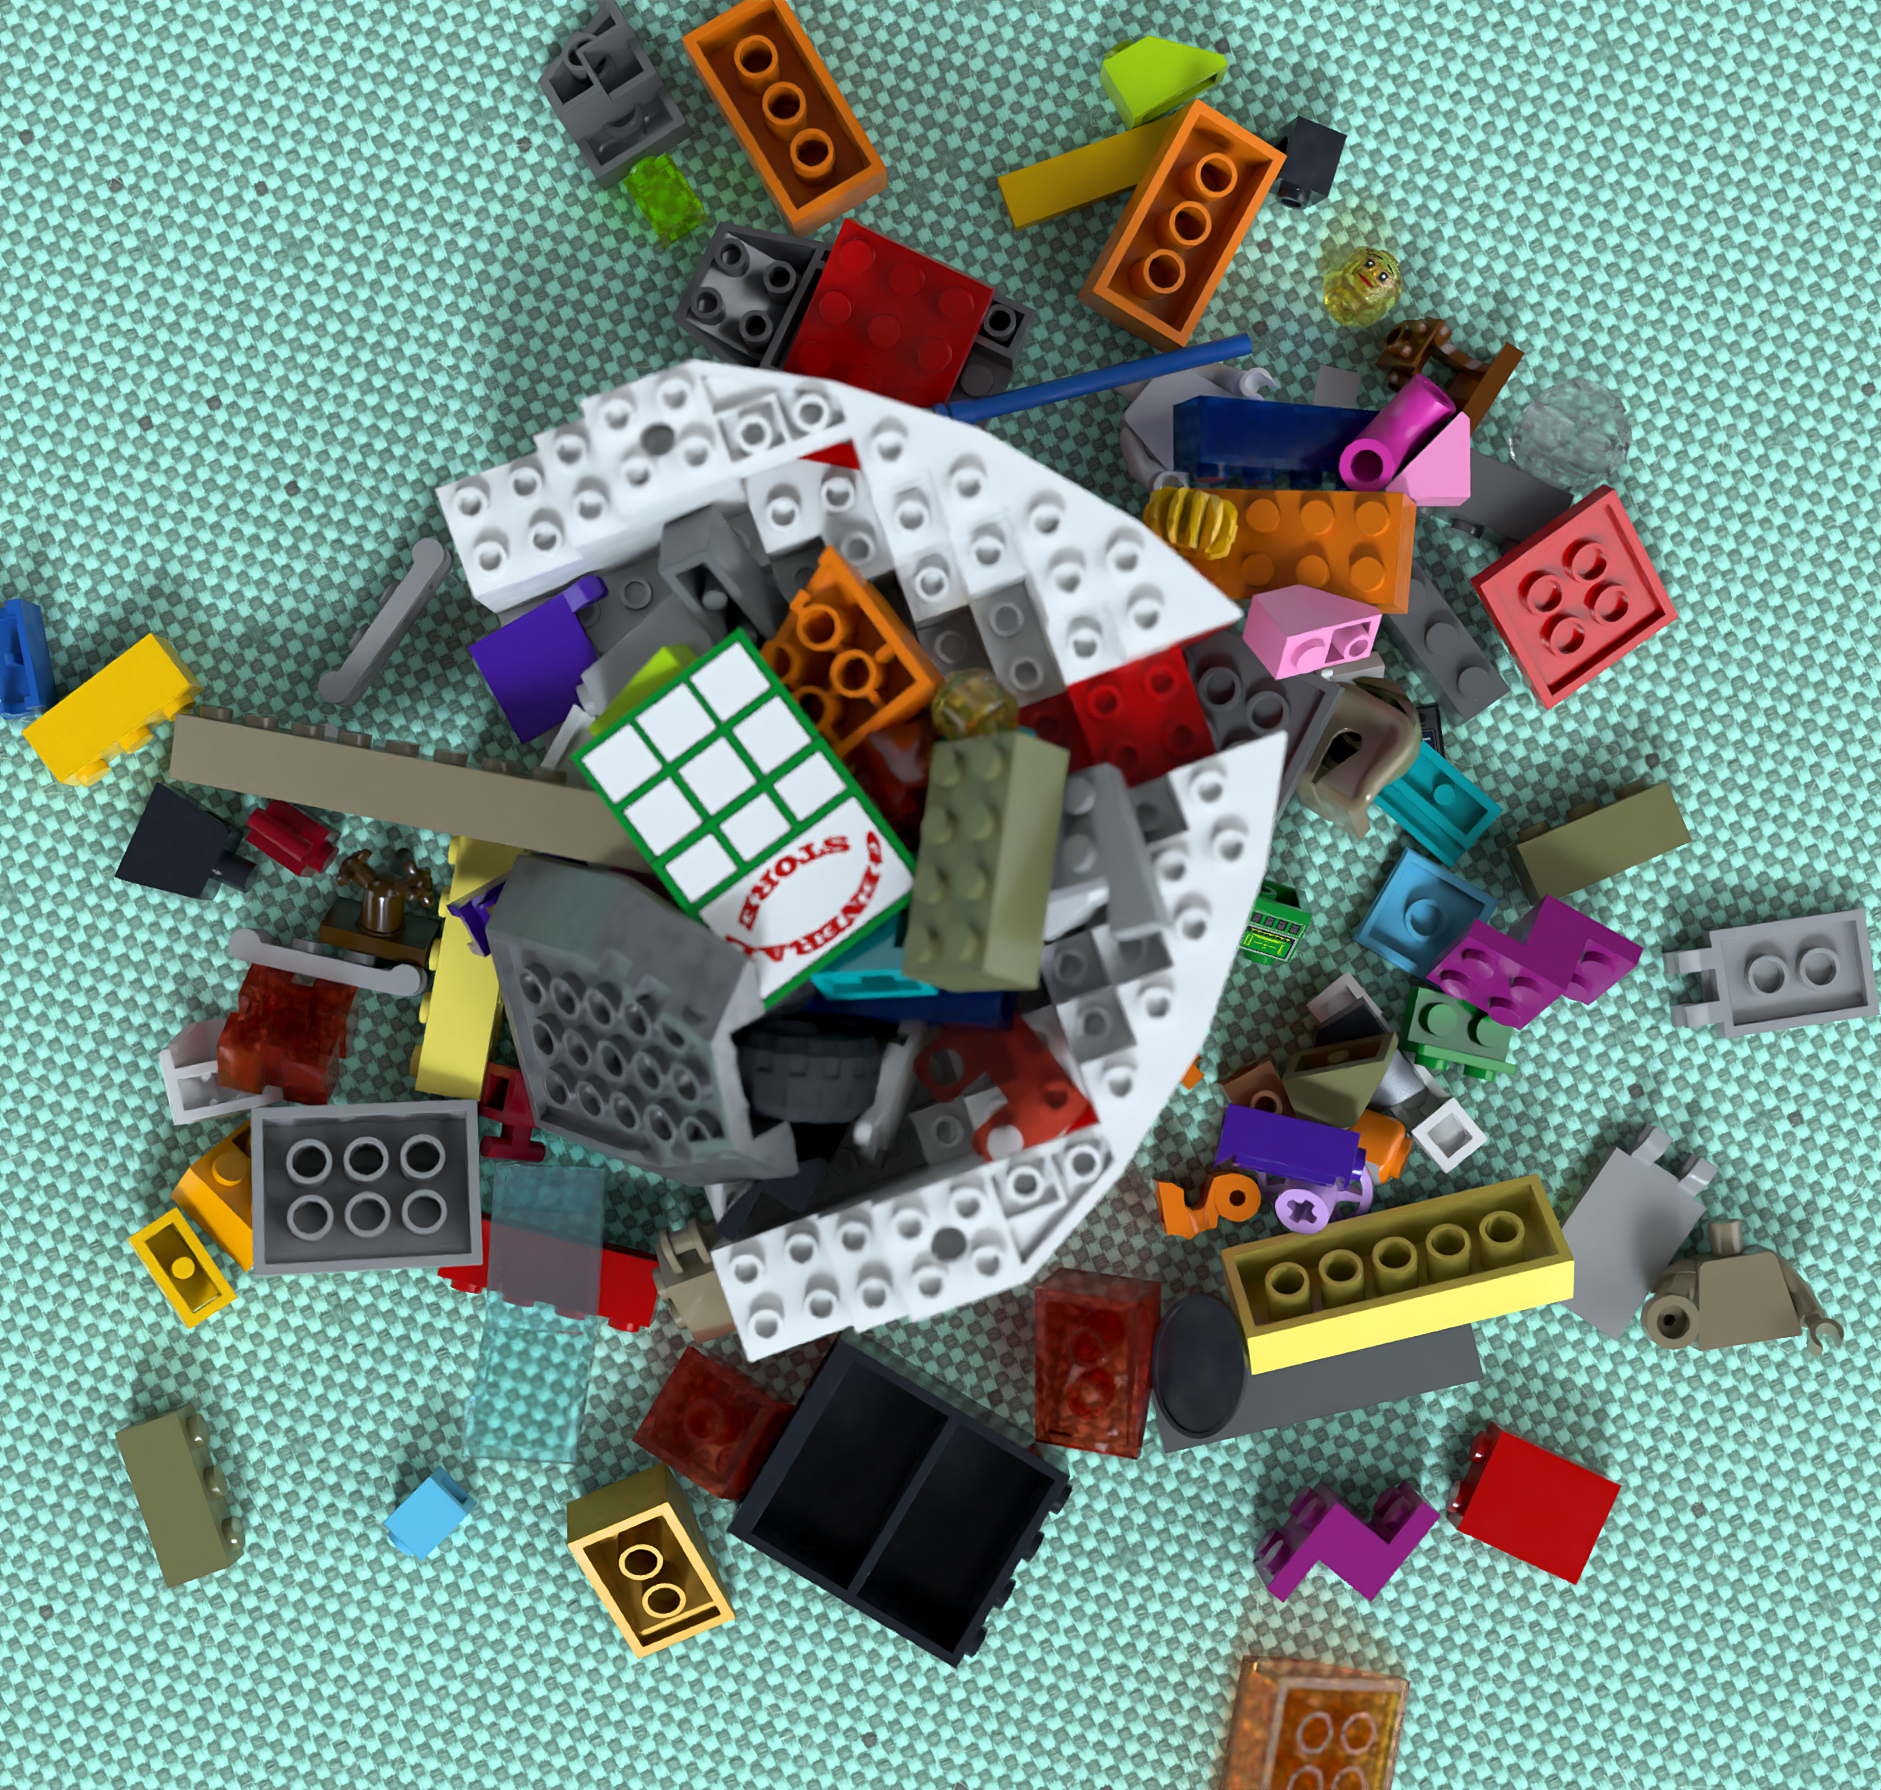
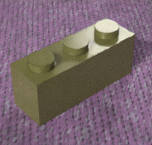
(1598, 840)
(181, 1494)

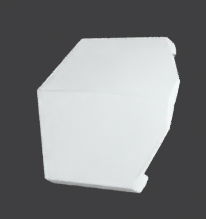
(192, 1078)

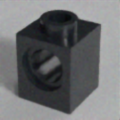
(1310, 163)

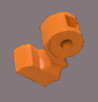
(1222, 1194)

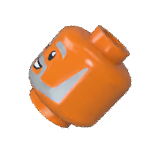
(1384, 1144)

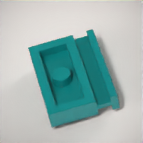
(1438, 806)

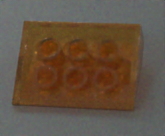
(1313, 1727)

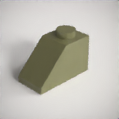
(1337, 1079)

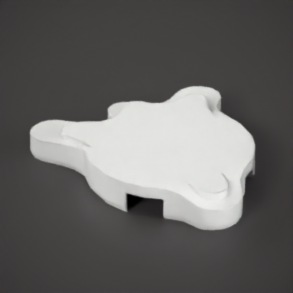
(881, 1123)

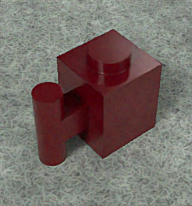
(294, 837)
(507, 1102)

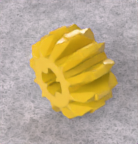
(1191, 522)

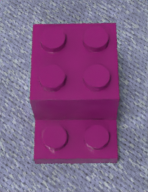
(1534, 963)
(1344, 1539)

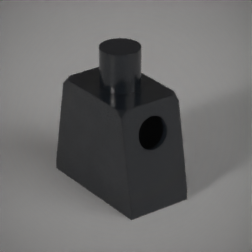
(185, 848)

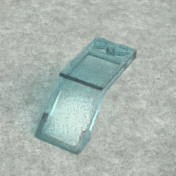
(538, 1314)

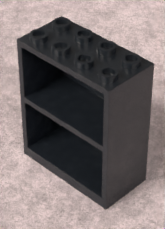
(902, 1497)

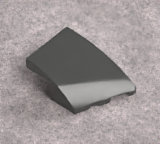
(612, 97)

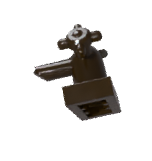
(379, 921)

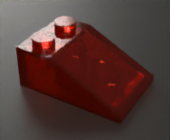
(1094, 1360)

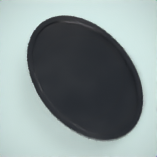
(1199, 1365)

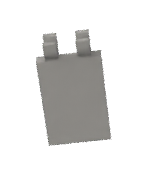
(1779, 974)
(1629, 1228)

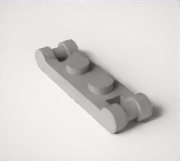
(376, 642)
(307, 958)

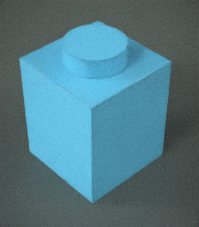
(429, 1515)

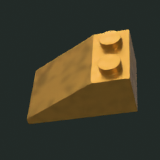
(648, 1560)

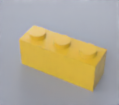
(114, 712)

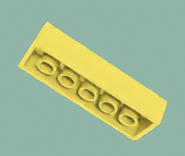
(1398, 1273)

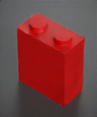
(1531, 1502)

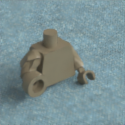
(1733, 1298)

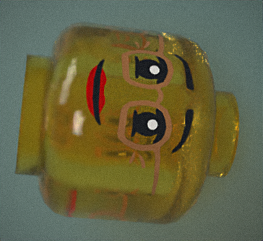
(1362, 287)
(973, 705)

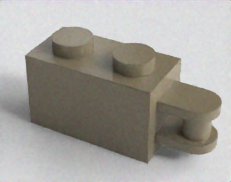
(691, 1281)

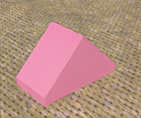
(1441, 470)

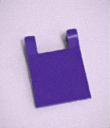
(541, 660)

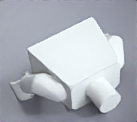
(1148, 421)

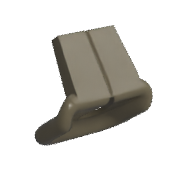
(1353, 785)

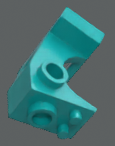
(873, 966)

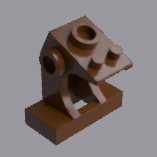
(1476, 382)

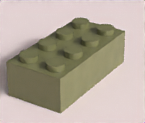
(985, 863)

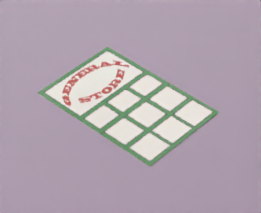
(750, 816)

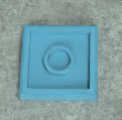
(1420, 914)

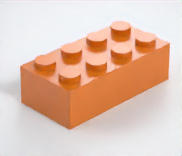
(785, 113)
(1181, 227)
(1320, 539)

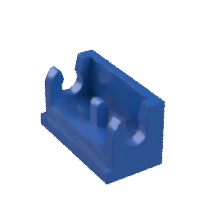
(25, 662)

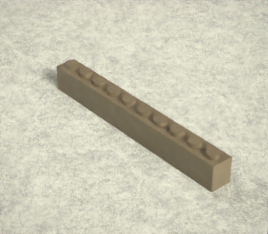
(400, 785)

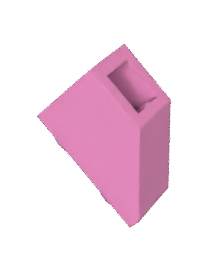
(1308, 630)

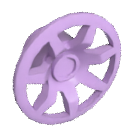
(1309, 1206)

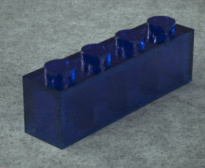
(1264, 440)

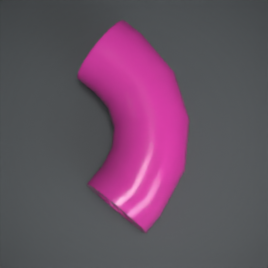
(1395, 435)

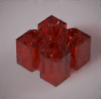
(287, 1035)

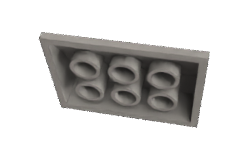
(365, 1187)

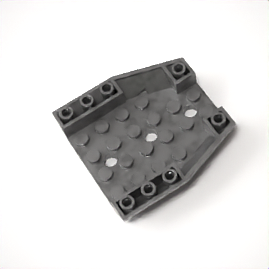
(629, 1024)

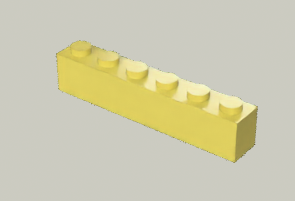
(466, 1000)

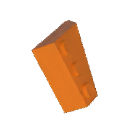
(849, 658)

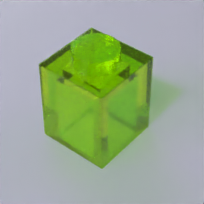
(664, 199)

